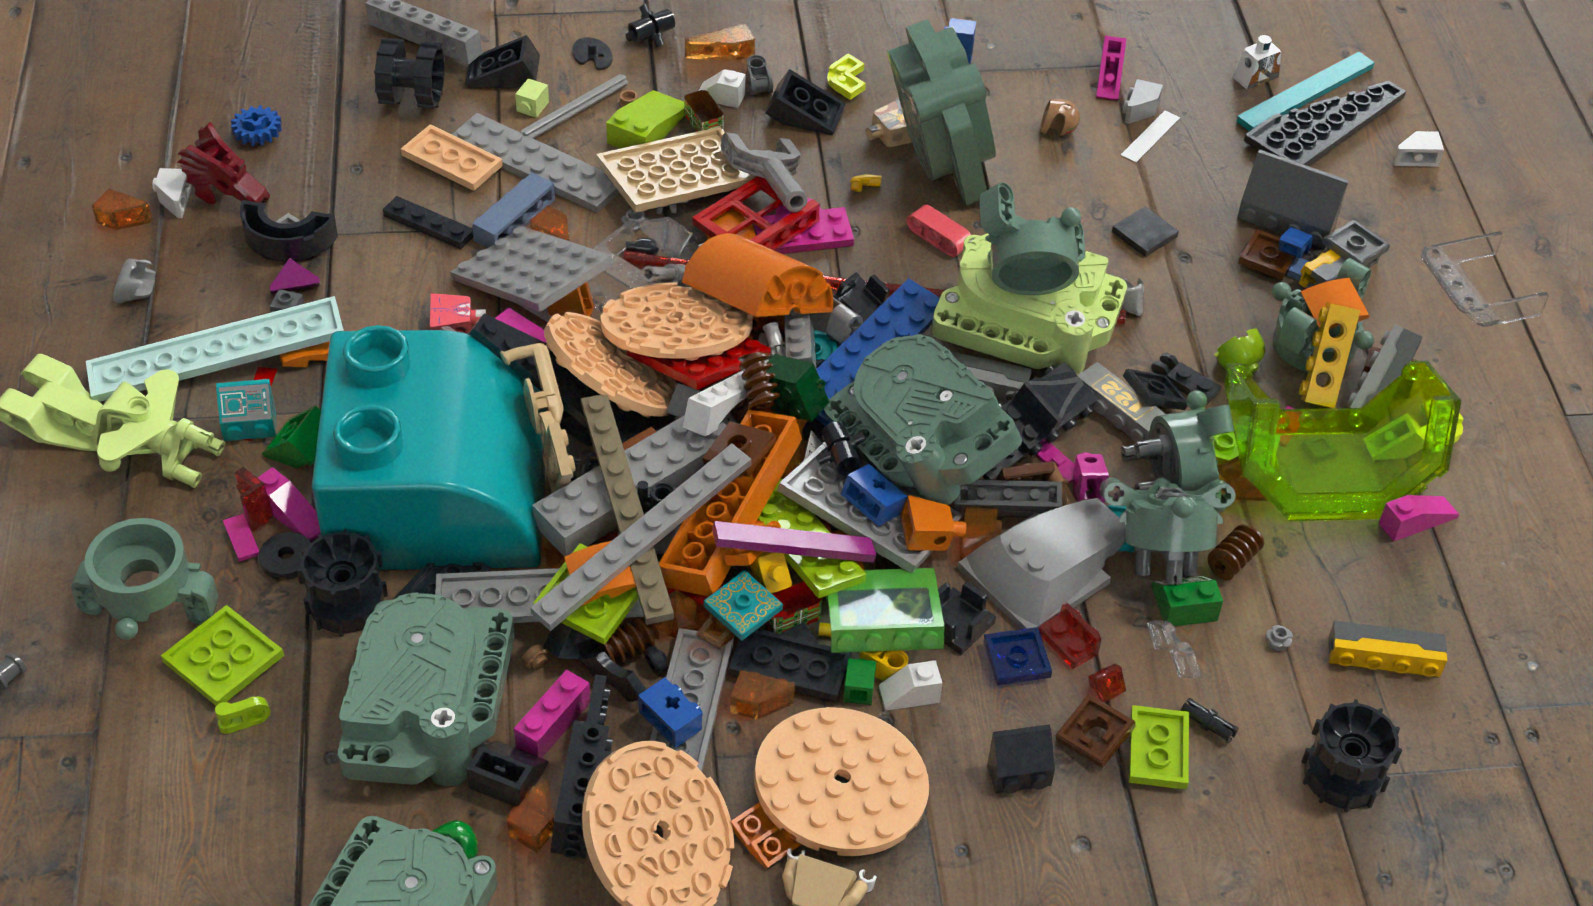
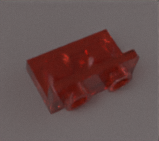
(253, 499)
(1071, 636)

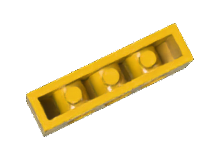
(1328, 393)

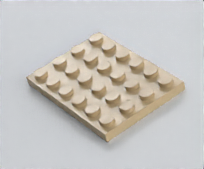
(672, 170)

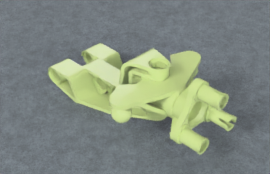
(125, 425)

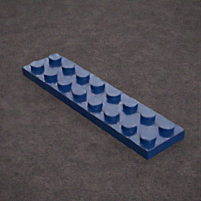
(903, 314)

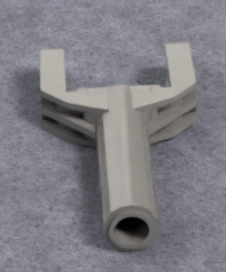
(773, 166)

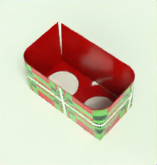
(790, 598)

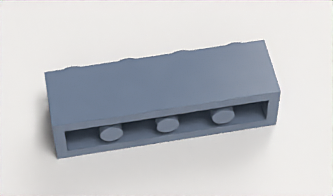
(514, 209)

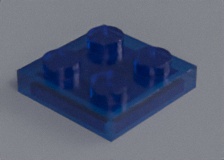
(1017, 656)

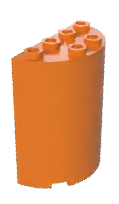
(757, 278)

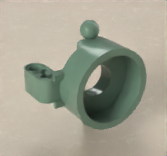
(1030, 254)
(1297, 326)
(138, 547)

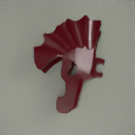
(218, 166)

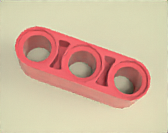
(938, 230)

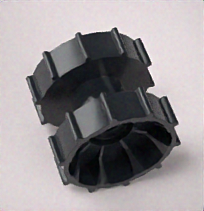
(396, 72)
(341, 581)
(1351, 755)

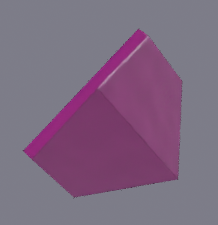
(293, 277)

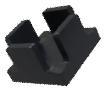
(862, 296)
(964, 616)

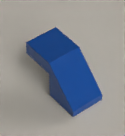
(1295, 242)

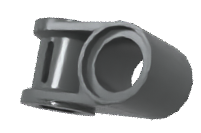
(758, 75)

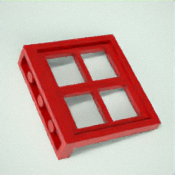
(773, 235)

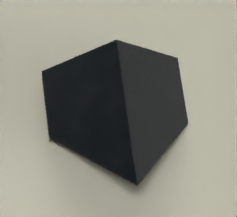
(569, 643)

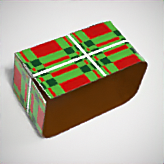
(702, 103)

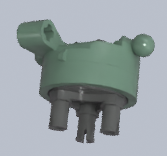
(1183, 446)
(1169, 522)

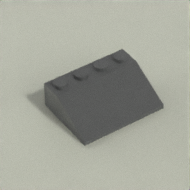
(1292, 195)

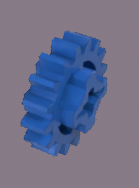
(256, 125)

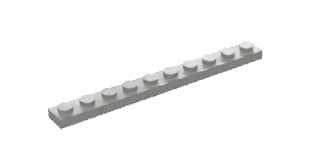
(640, 537)

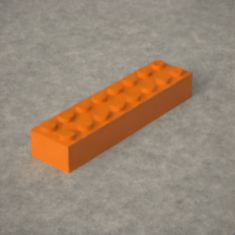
(692, 558)

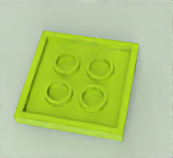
(599, 617)
(222, 655)

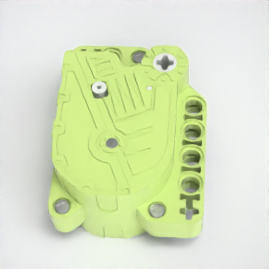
(1029, 328)

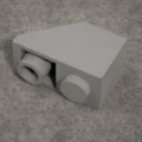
(1142, 101)

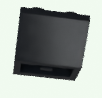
(504, 772)

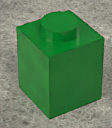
(859, 681)

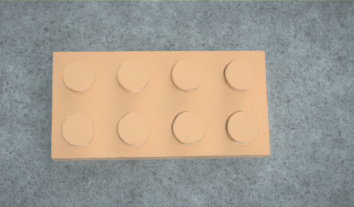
(451, 157)

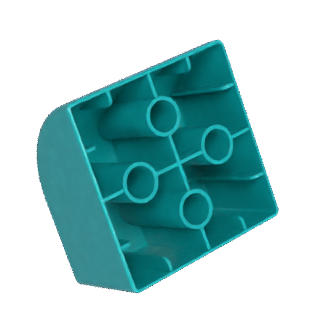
(428, 450)

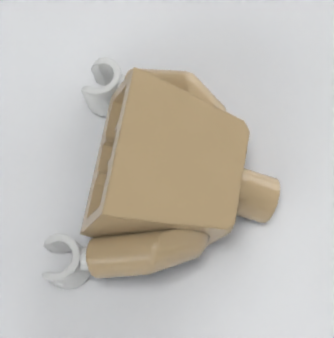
(821, 883)

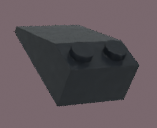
(505, 65)
(804, 105)

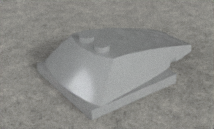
(1047, 561)

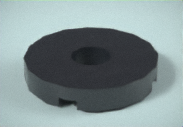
(276, 547)

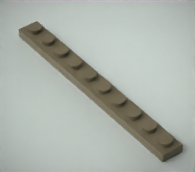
(625, 505)

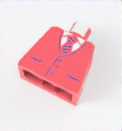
(453, 311)

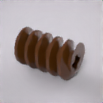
(758, 380)
(1235, 551)
(629, 638)

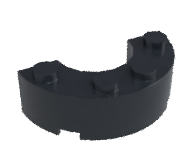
(285, 240)

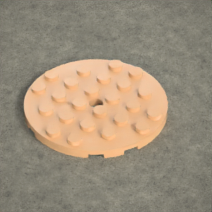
(673, 322)
(605, 368)
(621, 810)
(854, 818)

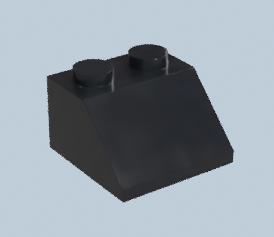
(1021, 759)

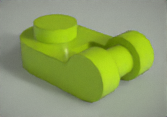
(241, 714)

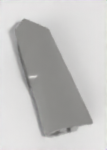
(838, 323)

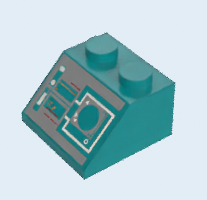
(246, 409)

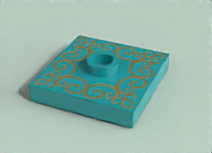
(743, 605)

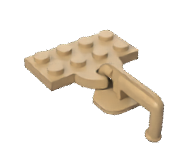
(557, 463)

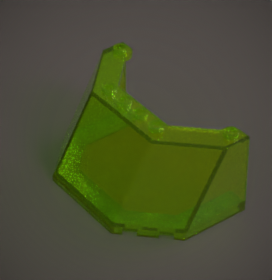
(1344, 458)

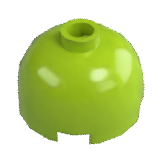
(1244, 350)

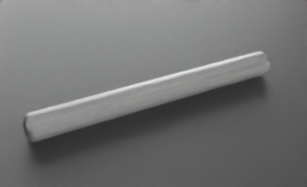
(575, 106)

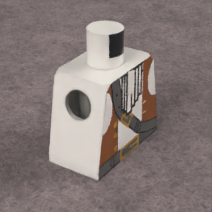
(1258, 63)

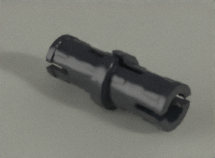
(1210, 720)

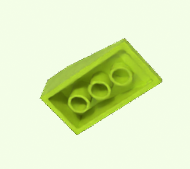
(644, 120)

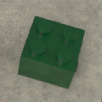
(798, 388)

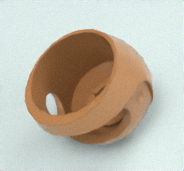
(1061, 116)

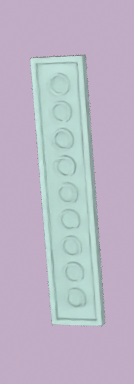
(217, 347)

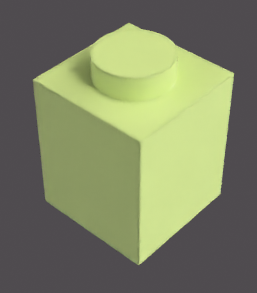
(532, 98)

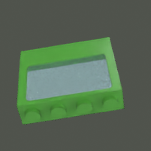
(888, 613)

